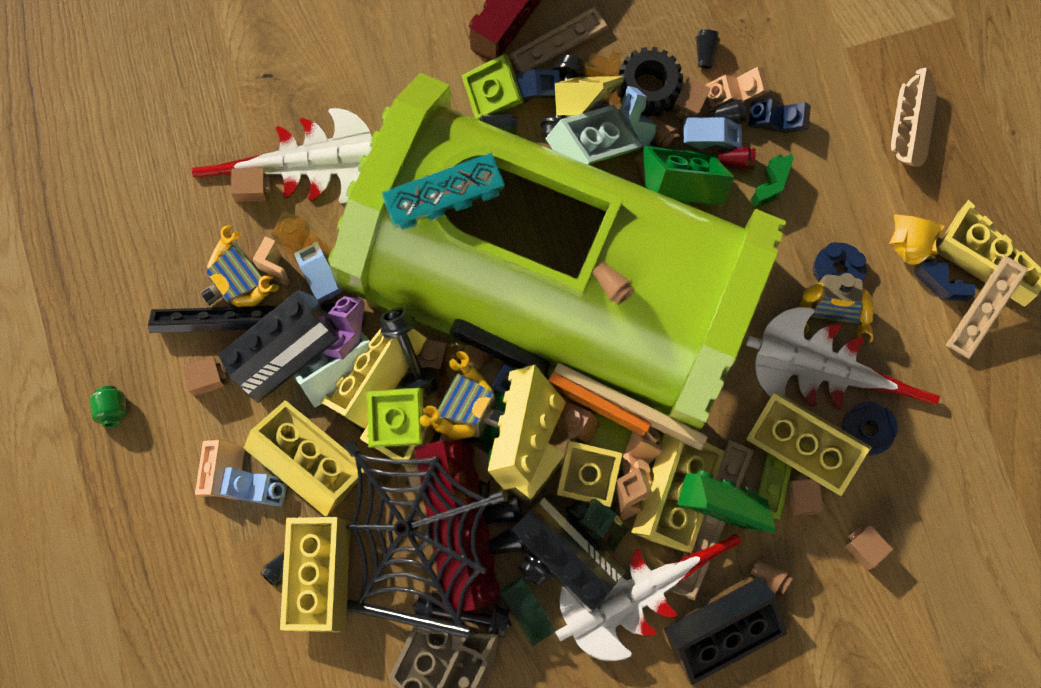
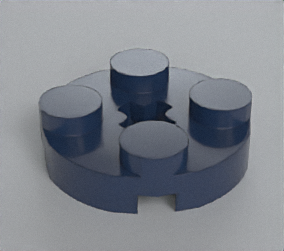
(837, 253)
(876, 415)

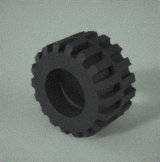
(654, 64)

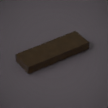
(343, 431)

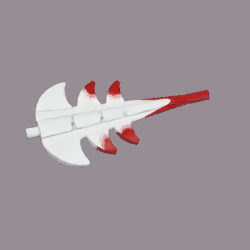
(316, 158)
(787, 353)
(624, 604)

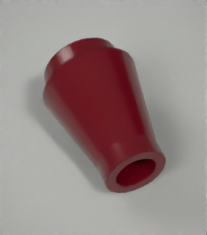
(738, 158)

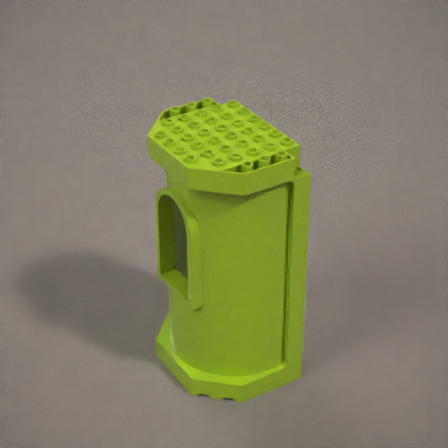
(688, 268)

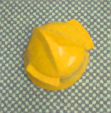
(915, 238)

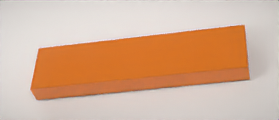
(599, 404)

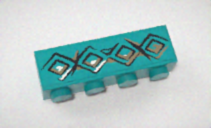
(443, 191)

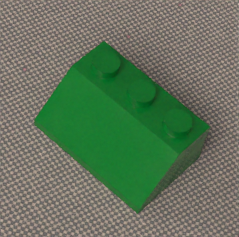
(686, 175)
(725, 502)

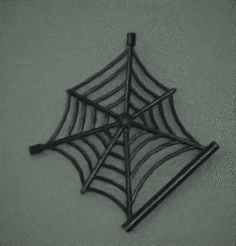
(409, 528)

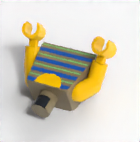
(234, 275)
(840, 300)
(466, 406)

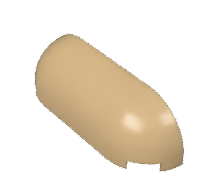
(914, 119)

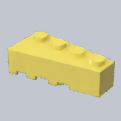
(979, 248)
(372, 371)
(525, 427)

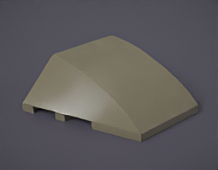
(444, 660)

